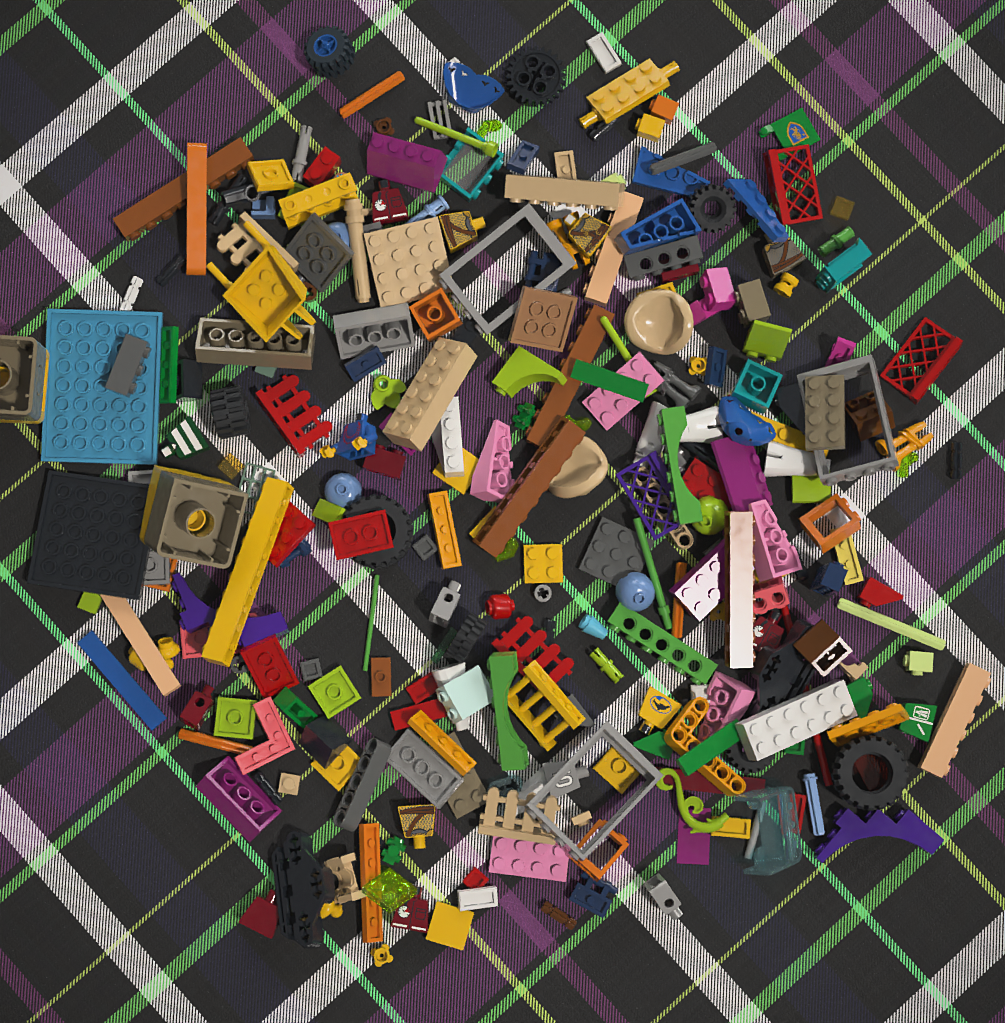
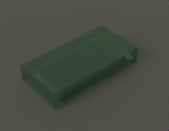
(444, 645)

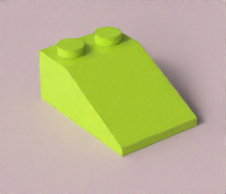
(766, 341)

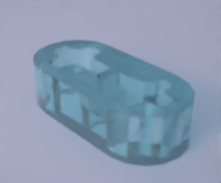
(502, 782)

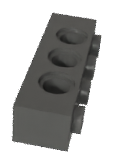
(690, 244)

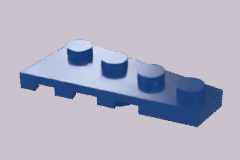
(673, 180)
(747, 192)

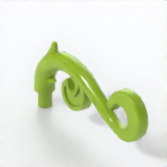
(698, 827)

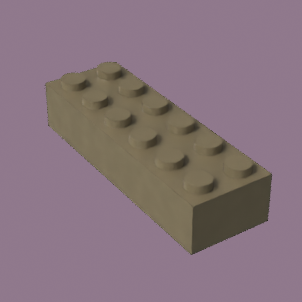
(239, 344)

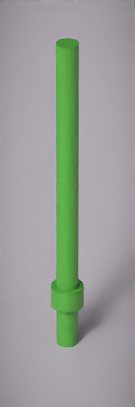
(663, 609)

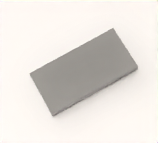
(424, 768)

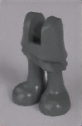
(668, 375)

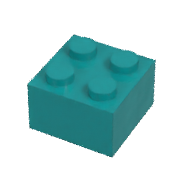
(756, 386)

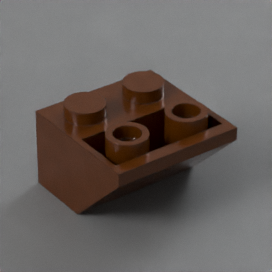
(864, 416)
(822, 648)

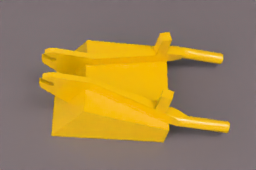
(266, 291)

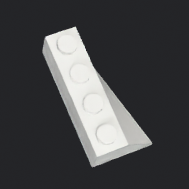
(449, 441)

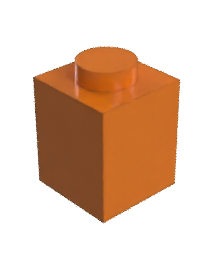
(663, 108)

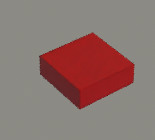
(475, 879)

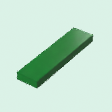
(168, 365)
(609, 380)
(709, 748)

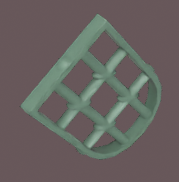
(252, 480)

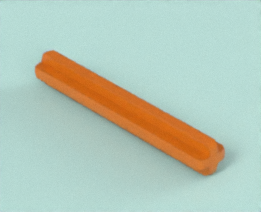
(371, 94)
(678, 610)
(213, 741)

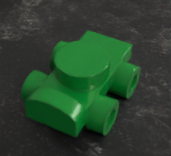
(525, 417)
(395, 846)

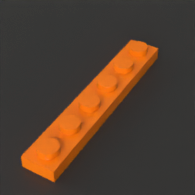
(369, 869)

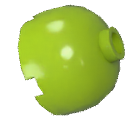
(712, 515)

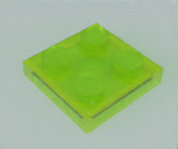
(389, 890)

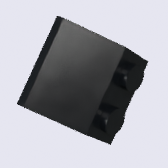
(189, 381)

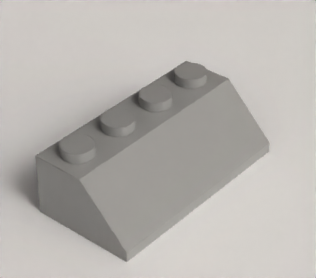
(384, 326)

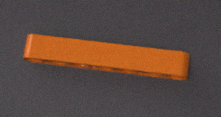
(196, 209)

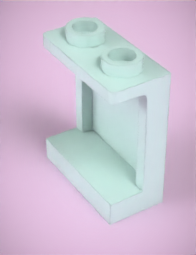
(465, 694)

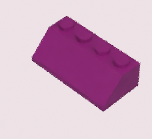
(405, 162)
(741, 473)
(238, 799)

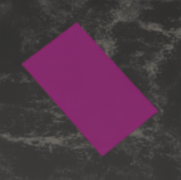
(693, 847)

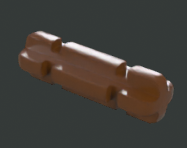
(558, 915)

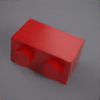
(322, 168)

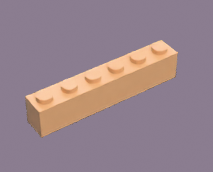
(610, 255)
(954, 720)

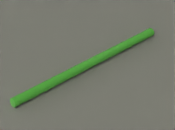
(371, 621)

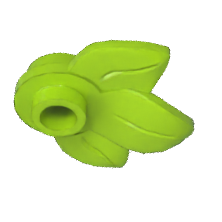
(387, 395)

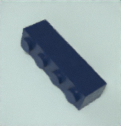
(828, 579)

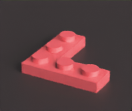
(277, 743)

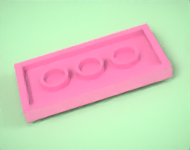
(610, 406)
(528, 859)

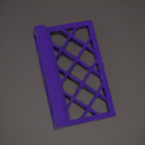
(659, 470)

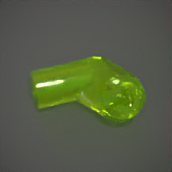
(489, 126)
(584, 424)
(906, 462)
(510, 550)

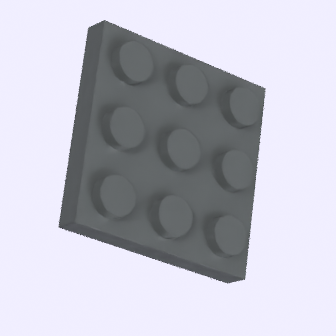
(319, 252)
(613, 552)

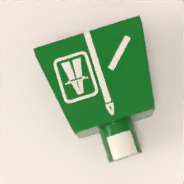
(920, 721)

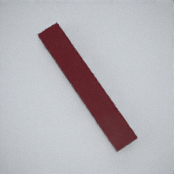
(698, 782)

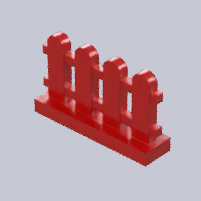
(294, 425)
(509, 639)

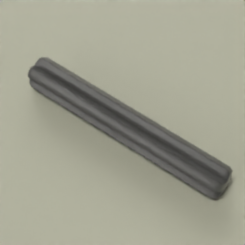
(682, 158)

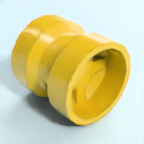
(786, 284)

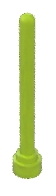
(489, 148)
(617, 341)

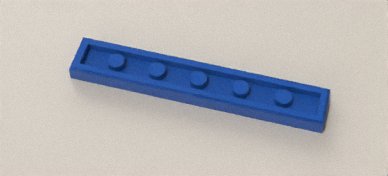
(122, 680)

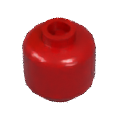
(499, 606)

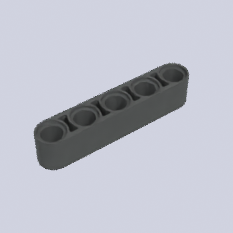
(362, 784)

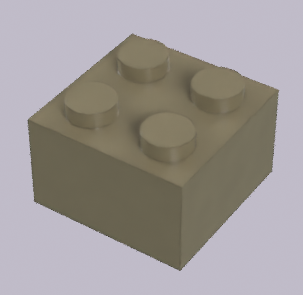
(751, 303)

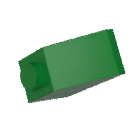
(861, 695)
(295, 707)
(655, 745)

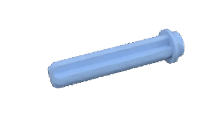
(814, 803)

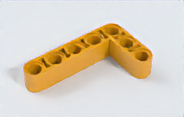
(686, 738)

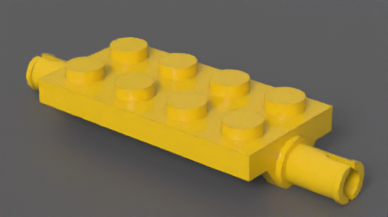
(627, 92)

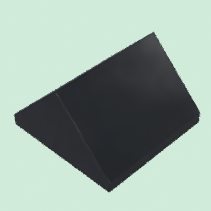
(323, 741)

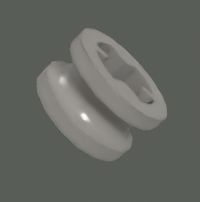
(545, 588)

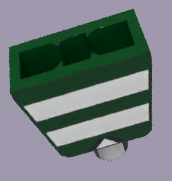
(185, 440)

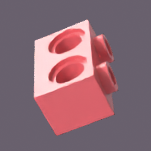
(765, 591)

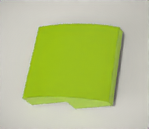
(809, 489)

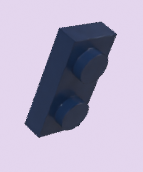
(523, 157)
(365, 363)
(715, 367)

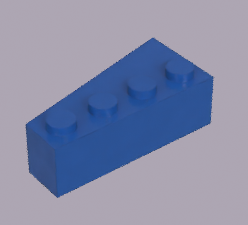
(660, 228)

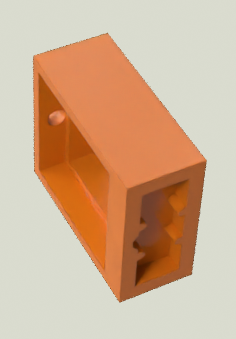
(837, 536)
(586, 865)

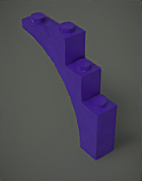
(200, 615)
(876, 823)

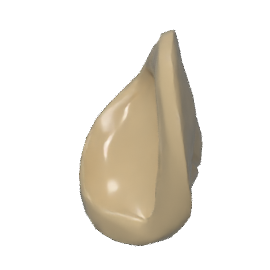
(659, 321)
(581, 472)

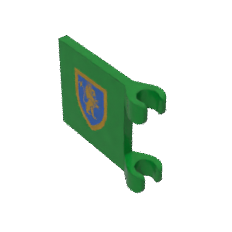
(792, 131)

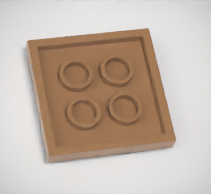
(542, 319)

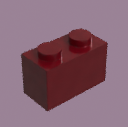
(385, 462)

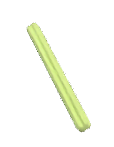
(891, 624)

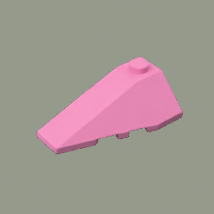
(493, 470)
(772, 550)
(728, 702)

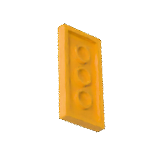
(868, 725)

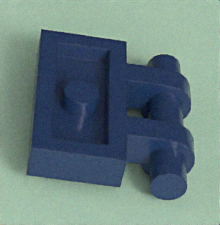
(549, 265)
(591, 899)

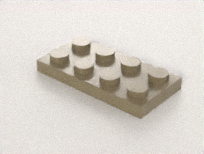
(824, 412)
(469, 793)

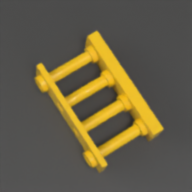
(318, 199)
(556, 697)

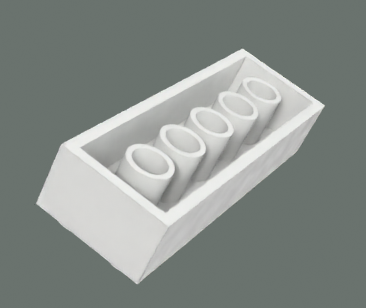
(796, 719)

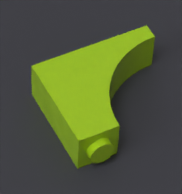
(524, 370)

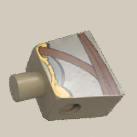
(781, 256)

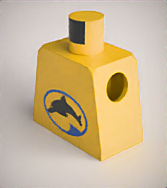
(656, 710)

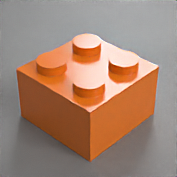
(435, 315)

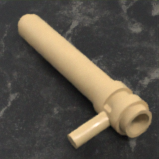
(355, 219)

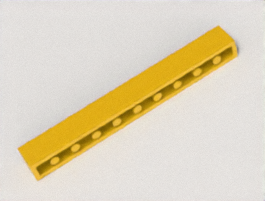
(247, 572)

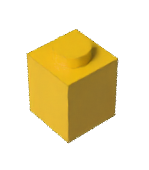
(650, 127)

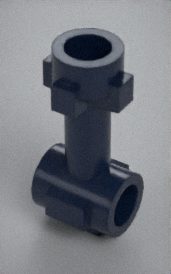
(303, 549)

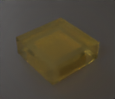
(842, 208)
(231, 466)

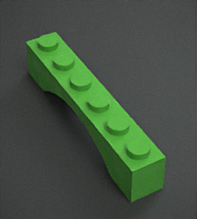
(686, 506)
(513, 750)

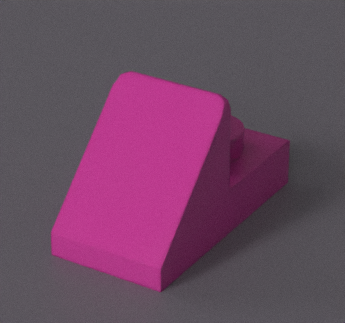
(701, 311)
(840, 351)

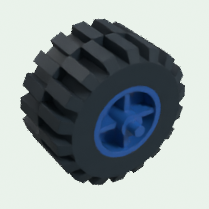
(329, 52)

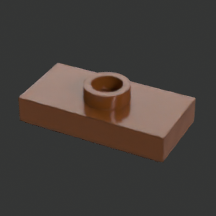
(381, 677)

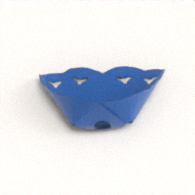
(469, 91)
(745, 420)

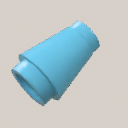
(592, 626)

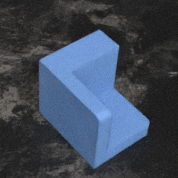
(264, 208)

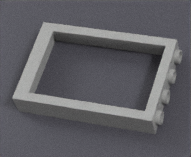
(545, 233)
(852, 369)
(628, 752)

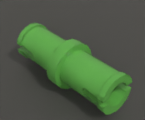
(836, 241)

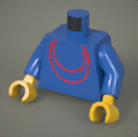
(356, 440)

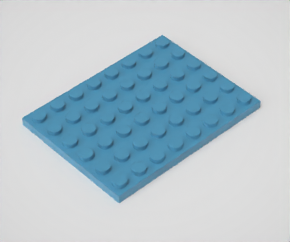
(81, 415)

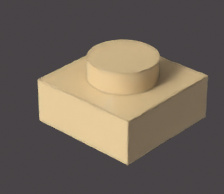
(289, 784)
(581, 819)

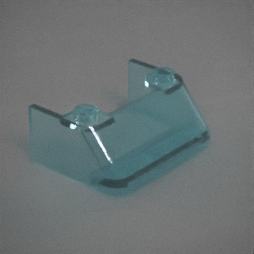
(777, 829)

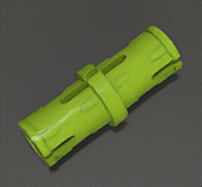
(606, 665)

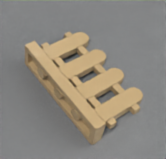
(240, 256)
(508, 828)

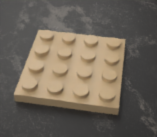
(407, 261)

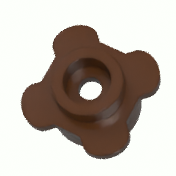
(378, 124)

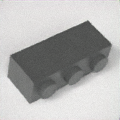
(128, 366)

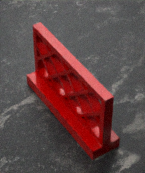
(776, 185)
(933, 371)

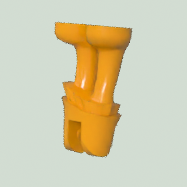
(557, 227)
(907, 435)

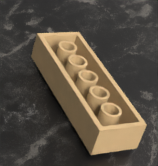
(564, 190)
(430, 393)

